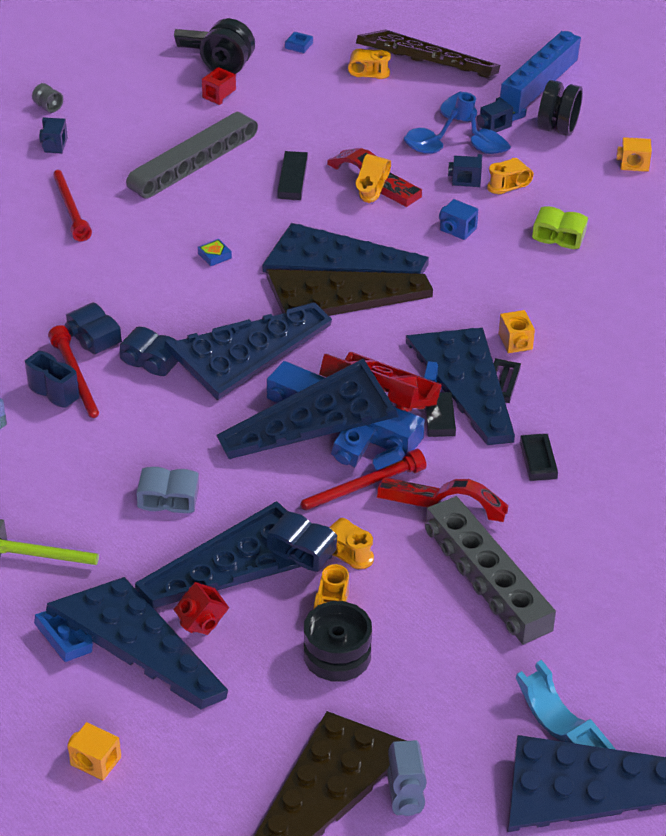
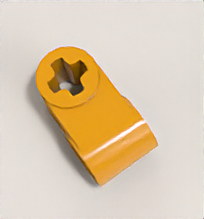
(370, 63)
(509, 176)
(372, 177)
(353, 544)
(333, 585)

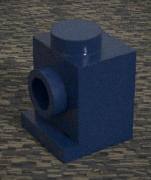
(495, 116)
(53, 135)
(466, 171)

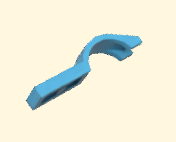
(553, 714)

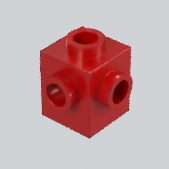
(200, 609)

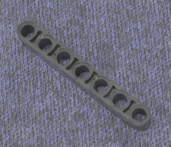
(191, 155)

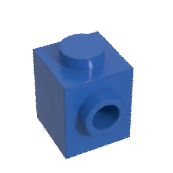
(458, 219)
(352, 445)

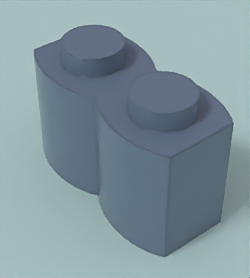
(167, 490)
(406, 777)

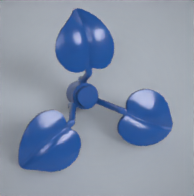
(458, 107)

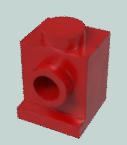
(218, 85)

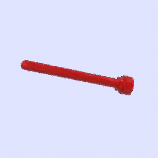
(80, 228)
(60, 339)
(412, 462)

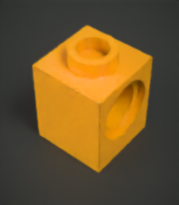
(642, 150)
(516, 331)
(94, 751)

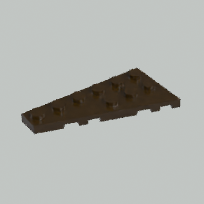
(421, 50)
(345, 291)
(329, 777)

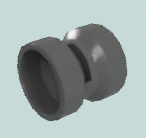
(47, 97)

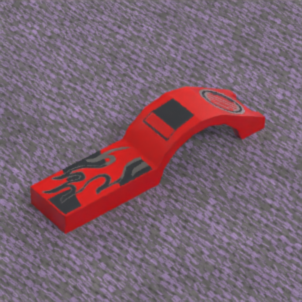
(394, 186)
(428, 496)

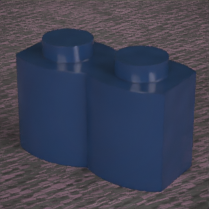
(93, 328)
(147, 350)
(52, 379)
(302, 541)

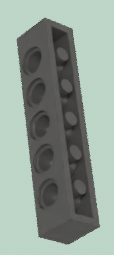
(490, 570)

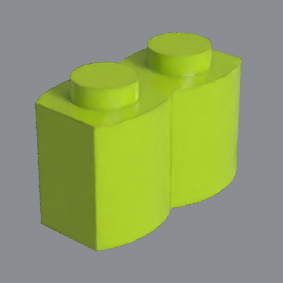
(559, 227)

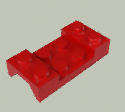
(402, 387)

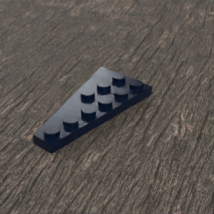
(325, 251)
(245, 348)
(470, 375)
(327, 407)
(221, 562)
(137, 634)
(580, 782)

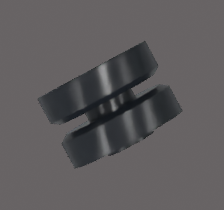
(227, 45)
(560, 107)
(337, 641)

